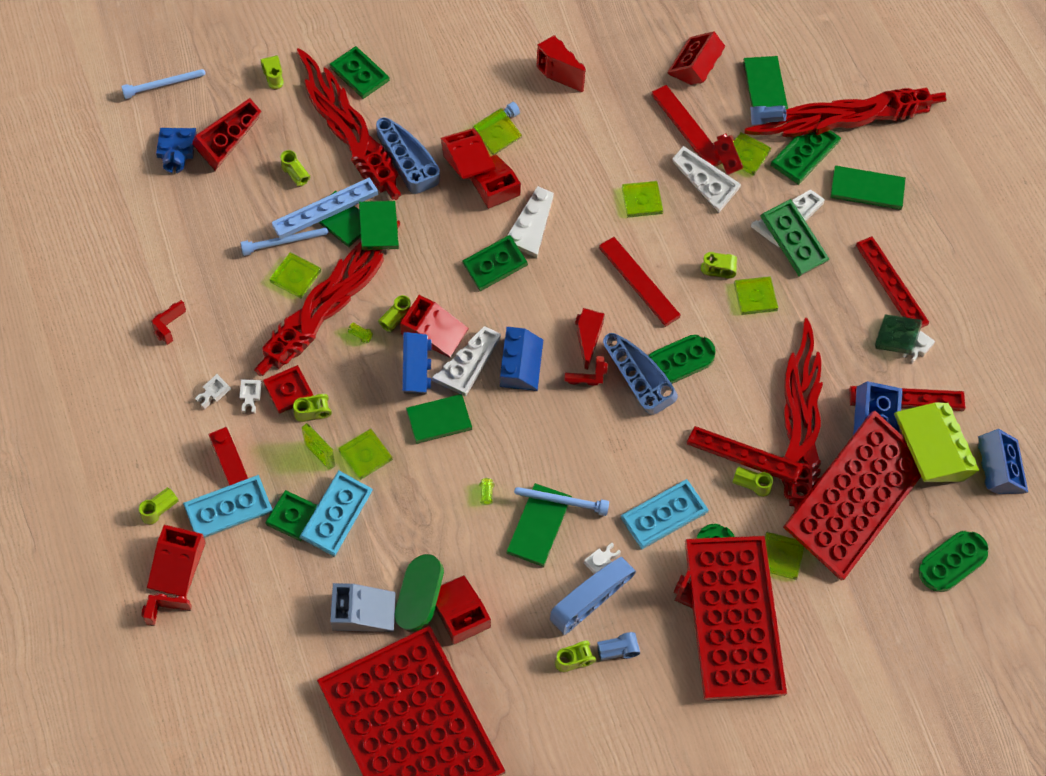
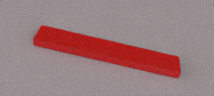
(686, 125)
(890, 280)
(639, 281)
(918, 397)
(745, 455)

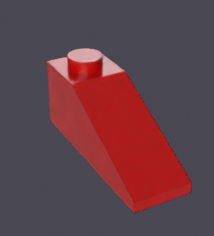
(588, 332)
(228, 456)

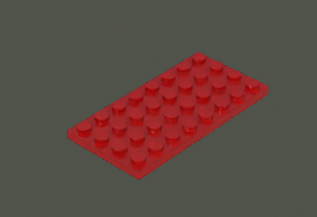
(855, 496)
(735, 618)

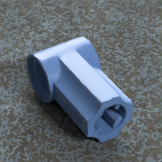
(765, 114)
(623, 646)

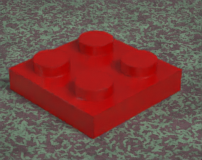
(287, 387)

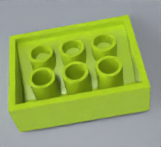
(937, 443)

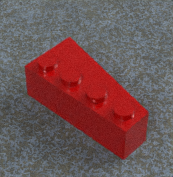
(223, 135)

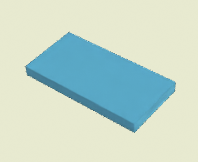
(228, 507)
(336, 513)
(664, 514)

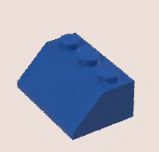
(521, 359)
(416, 363)
(878, 398)
(1002, 463)

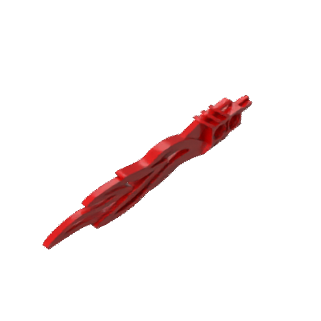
(843, 112)
(375, 164)
(334, 294)
(794, 411)

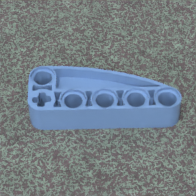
(413, 156)
(646, 374)
(591, 595)

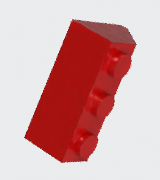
(697, 58)

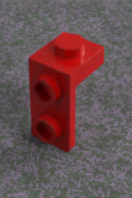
(728, 153)
(161, 320)
(590, 379)
(683, 590)
(150, 610)

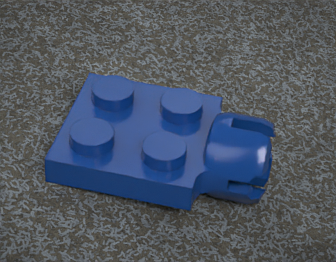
(175, 147)

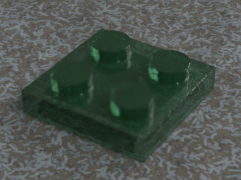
(898, 334)

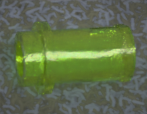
(360, 332)
(486, 491)

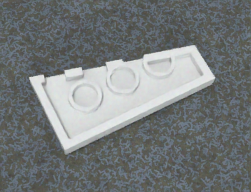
(710, 181)
(806, 204)
(531, 223)
(467, 364)

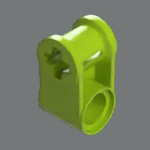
(272, 71)
(721, 265)
(313, 408)
(578, 655)

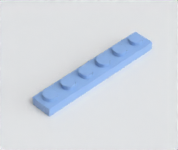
(324, 208)

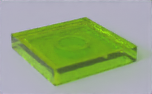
(497, 131)
(751, 152)
(642, 199)
(295, 275)
(756, 295)
(318, 446)
(365, 454)
(783, 555)

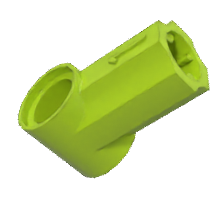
(294, 168)
(395, 314)
(752, 480)
(158, 505)

